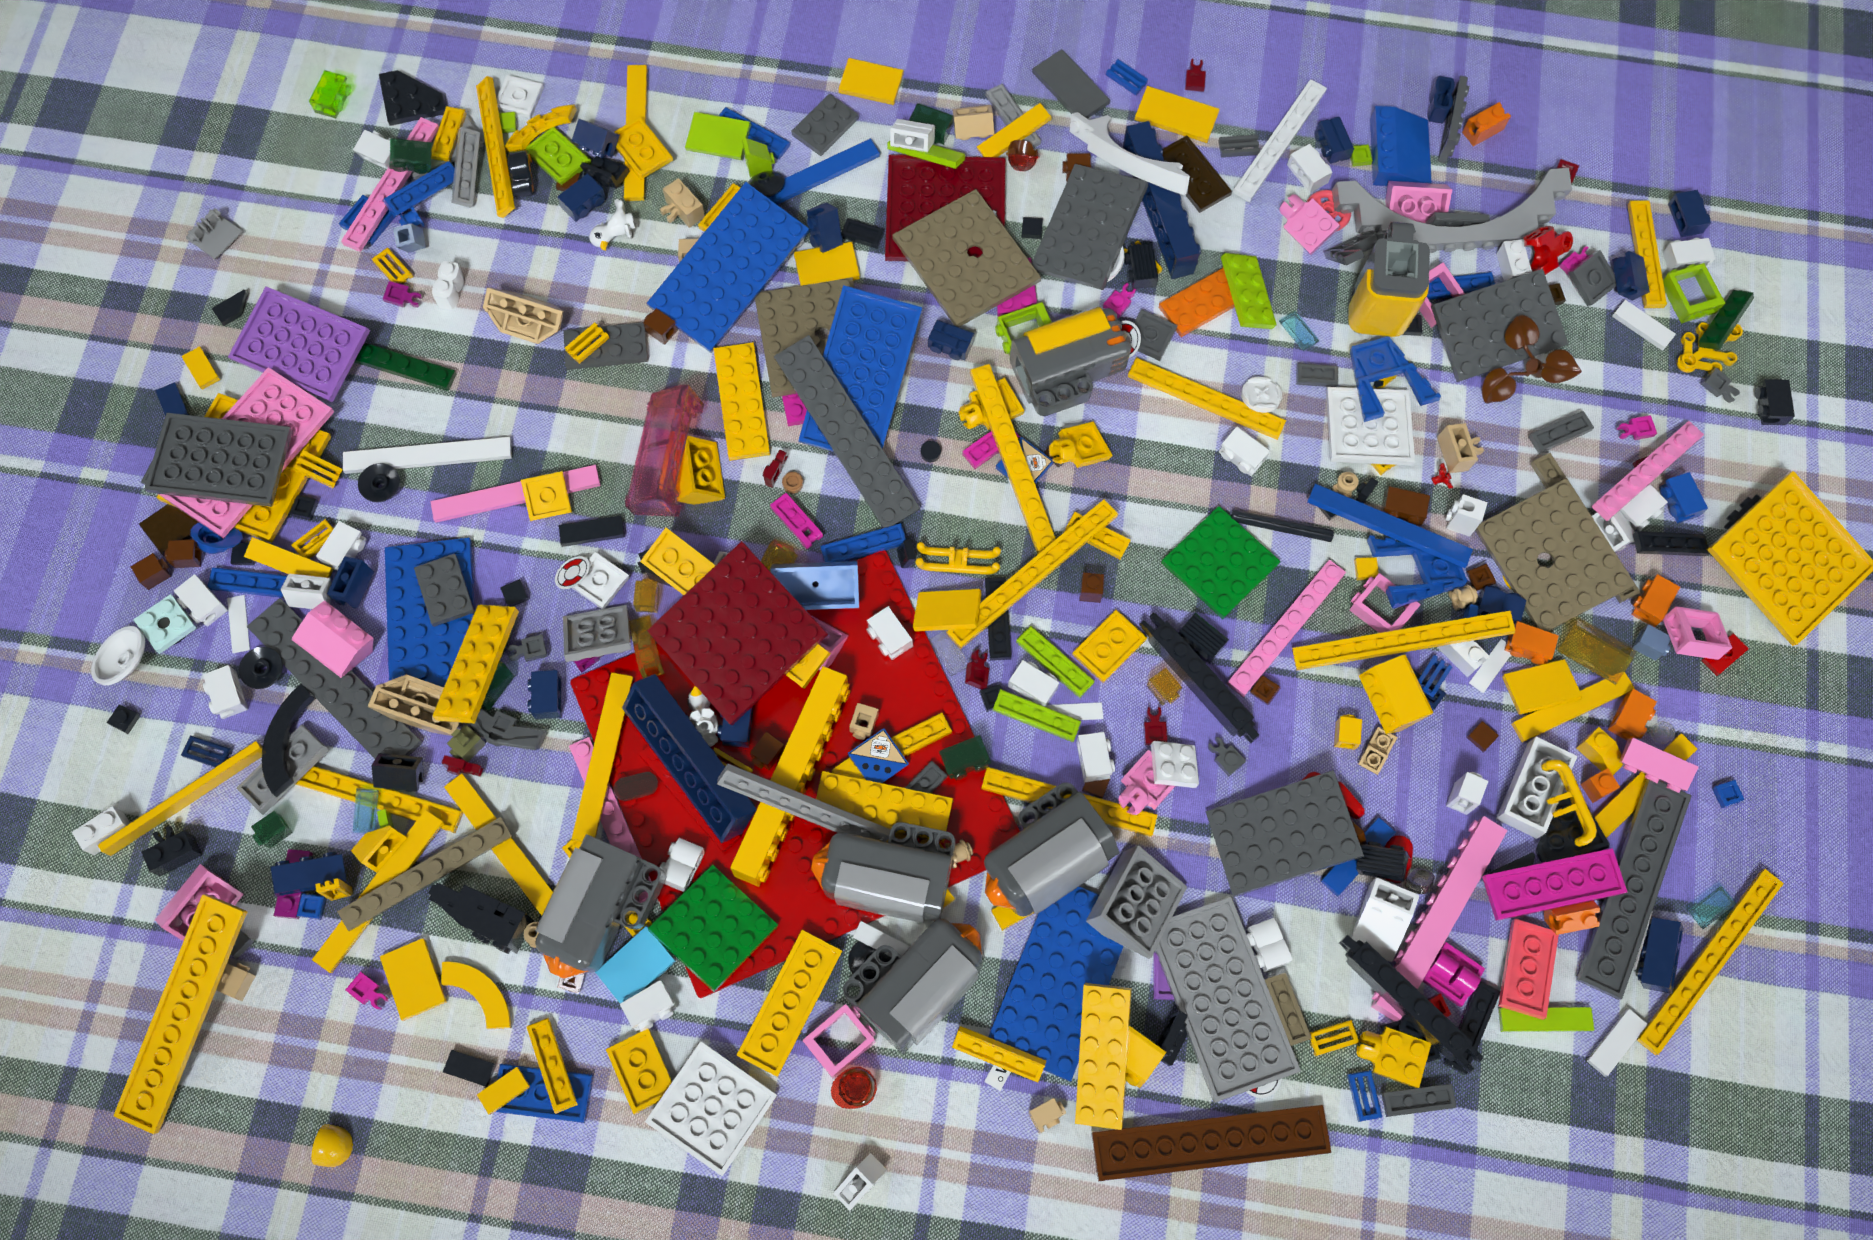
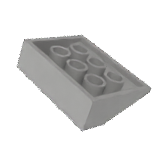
(1137, 902)

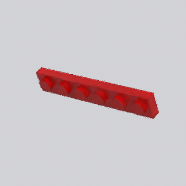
(660, 770)

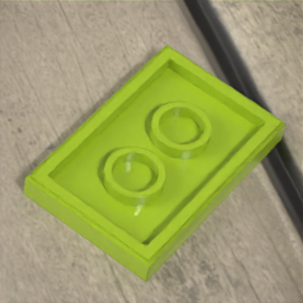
(717, 136)
(557, 155)

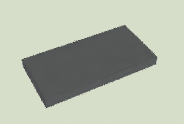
(1070, 85)

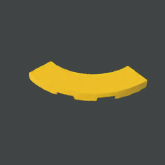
(539, 124)
(482, 988)

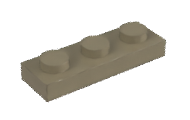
(1288, 1009)

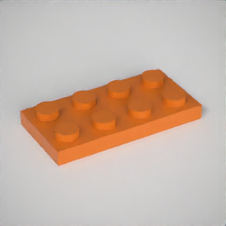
(1198, 303)

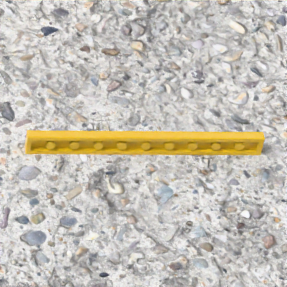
(1012, 457)
(1036, 570)
(1403, 640)
(1709, 962)

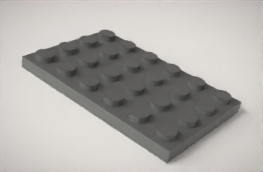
(1089, 226)
(1477, 322)
(218, 459)
(1284, 833)

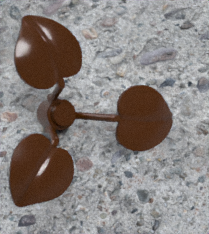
(1559, 364)

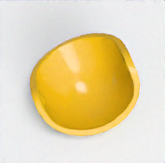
(331, 1146)

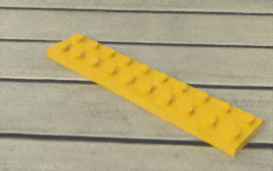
(685, 567)
(180, 1014)

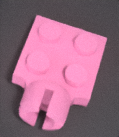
(1308, 223)
(1141, 788)

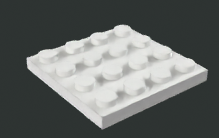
(1371, 442)
(711, 1108)

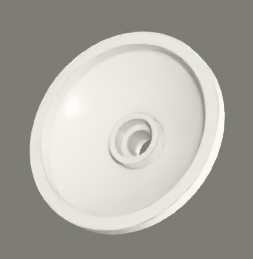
(118, 656)

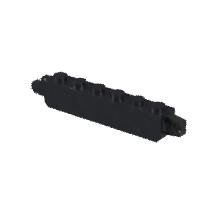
(1200, 678)
(1409, 1002)

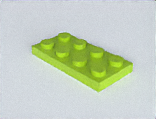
(1248, 291)

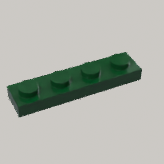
(1726, 319)

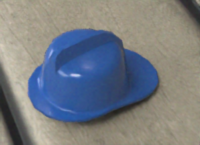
(213, 543)

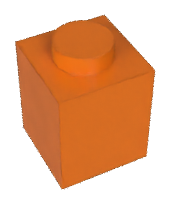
(1600, 785)

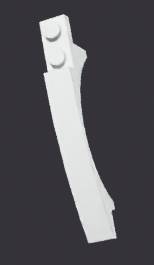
(1096, 135)

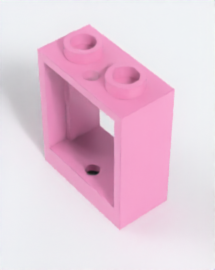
(1450, 283)
(1371, 617)
(1679, 624)
(824, 1060)

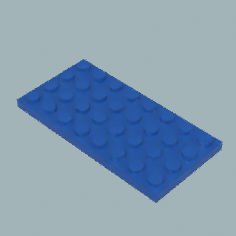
(728, 266)
(868, 357)
(413, 642)
(1046, 991)

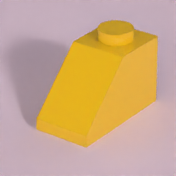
(1601, 751)
(378, 846)

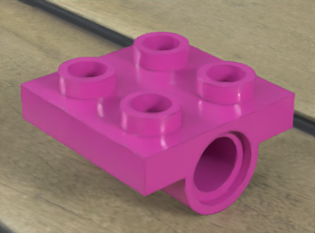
(1454, 974)

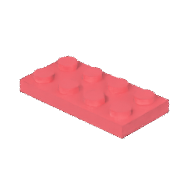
(1528, 969)

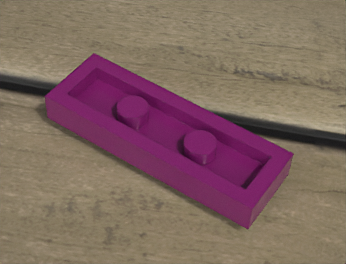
(288, 905)

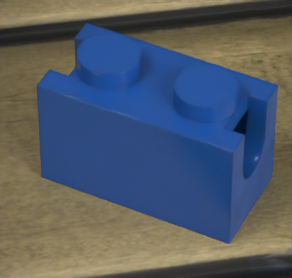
(1683, 497)

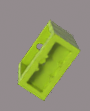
(1678, 300)
(1017, 317)

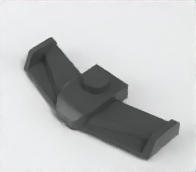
(503, 731)

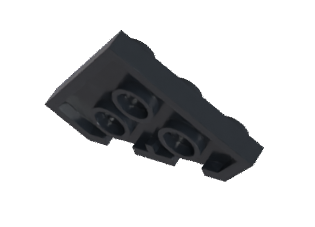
(409, 99)
(1561, 834)

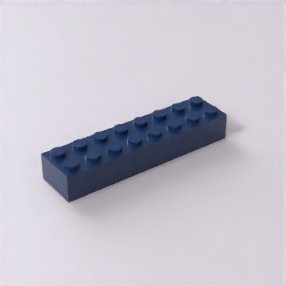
(1164, 208)
(687, 757)

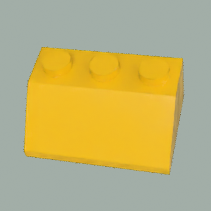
(700, 473)
(1395, 694)
(1141, 1058)

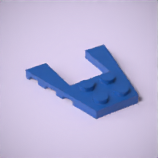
(1382, 360)
(1436, 573)

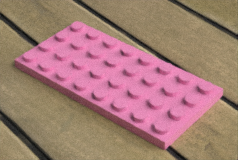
(271, 402)

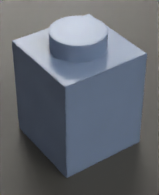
(409, 238)
(1652, 642)

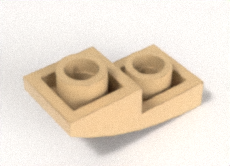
(1377, 751)

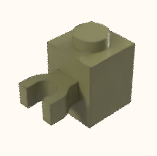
(465, 744)

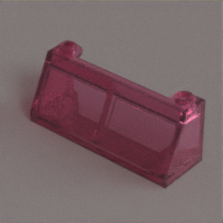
(661, 452)

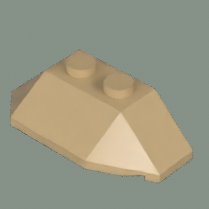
(522, 315)
(411, 703)

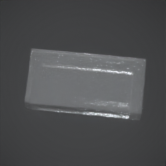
(949, 653)

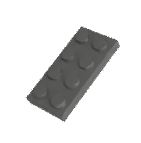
(1454, 120)
(625, 346)

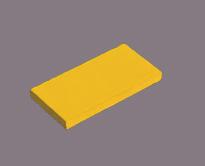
(1177, 114)

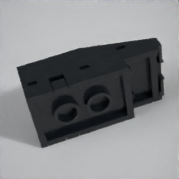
(483, 916)

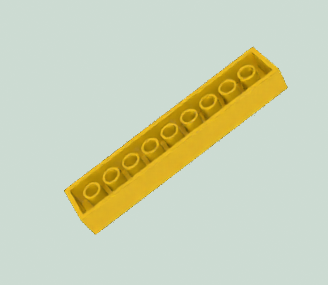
(792, 771)

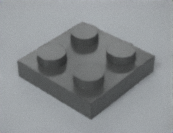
(1593, 278)
(1155, 334)

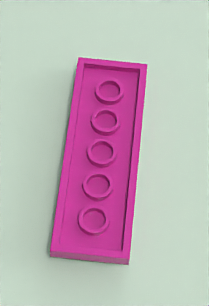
(1554, 884)

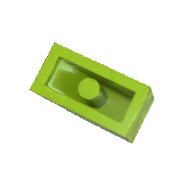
(757, 157)

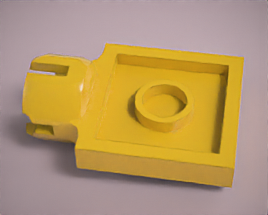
(974, 413)
(1080, 445)
(1395, 1055)

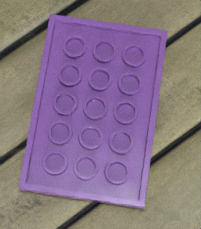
(299, 343)

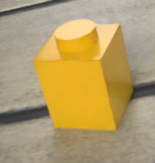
(1348, 732)

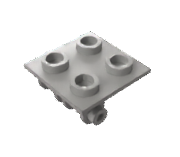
(213, 234)

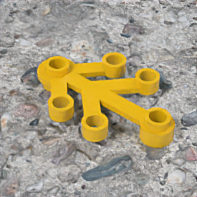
(1693, 359)

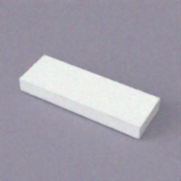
(1644, 325)
(1617, 1042)

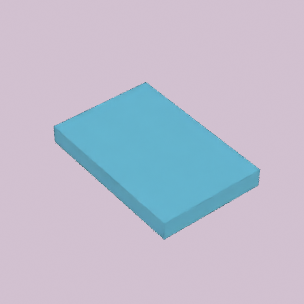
(635, 966)

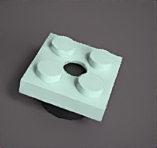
(165, 624)

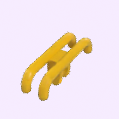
(958, 560)
(1577, 800)

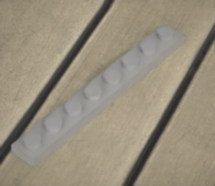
(799, 804)

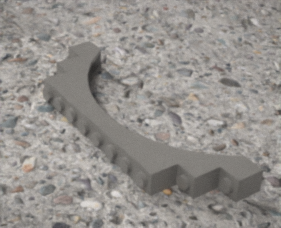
(1515, 225)

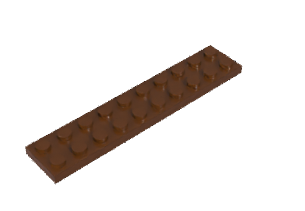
(1210, 1143)

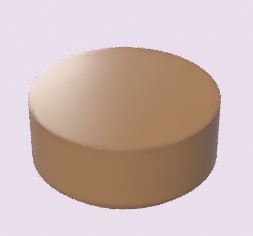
(792, 482)

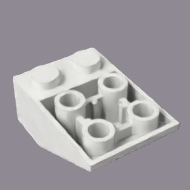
(1385, 917)

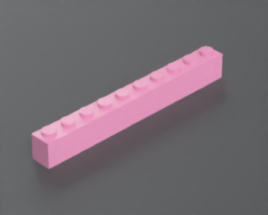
(1444, 907)

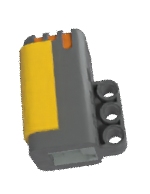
(1391, 284)
(1069, 357)

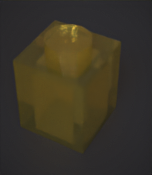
(646, 596)
(1164, 687)

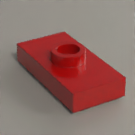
(1737, 650)

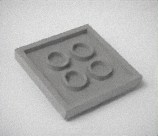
(596, 633)

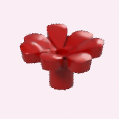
(1443, 477)

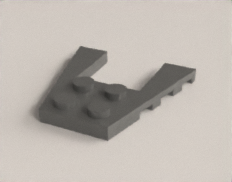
(1353, 248)

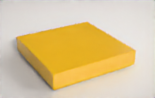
(546, 496)

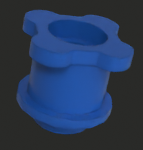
(411, 217)

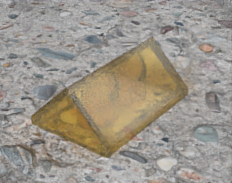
(1597, 651)

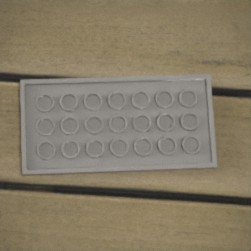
(1226, 1001)

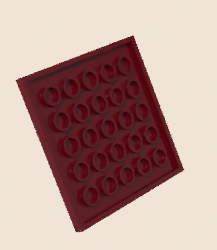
(923, 187)
(737, 633)

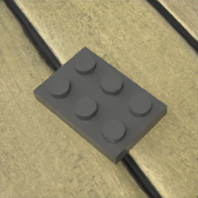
(825, 124)
(444, 590)

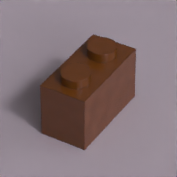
(1406, 505)

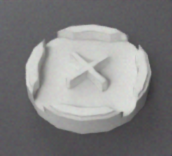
(1261, 394)

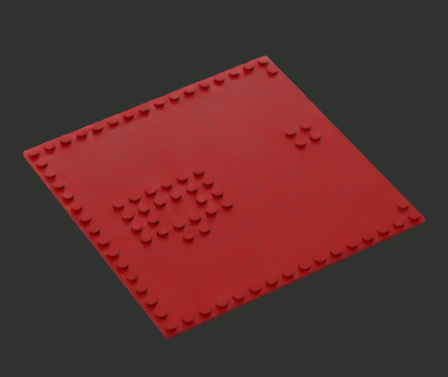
(904, 692)

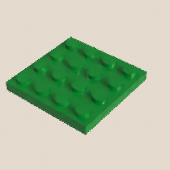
(1220, 562)
(713, 928)

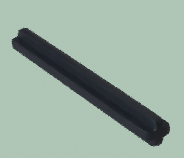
(1282, 525)

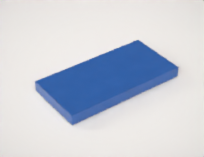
(536, 1101)

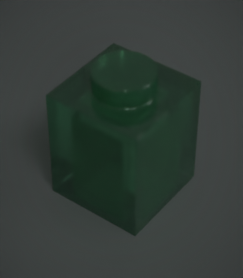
(271, 830)

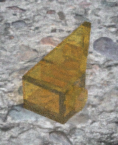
(645, 647)

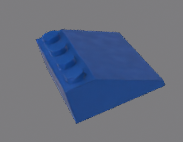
(1399, 146)

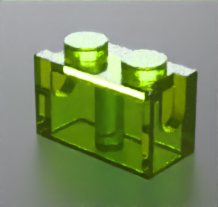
(330, 94)

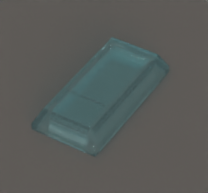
(1299, 331)
(365, 810)
(1711, 907)

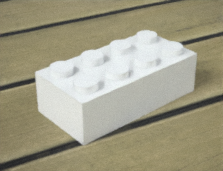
(1526, 799)

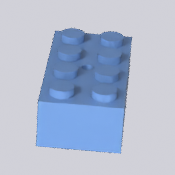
(836, 581)

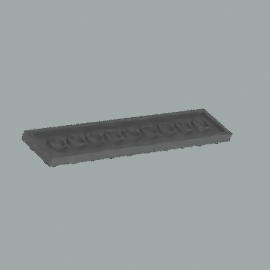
(846, 432)
(343, 697)
(1643, 867)

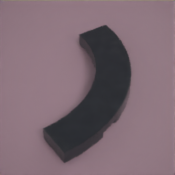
(276, 740)

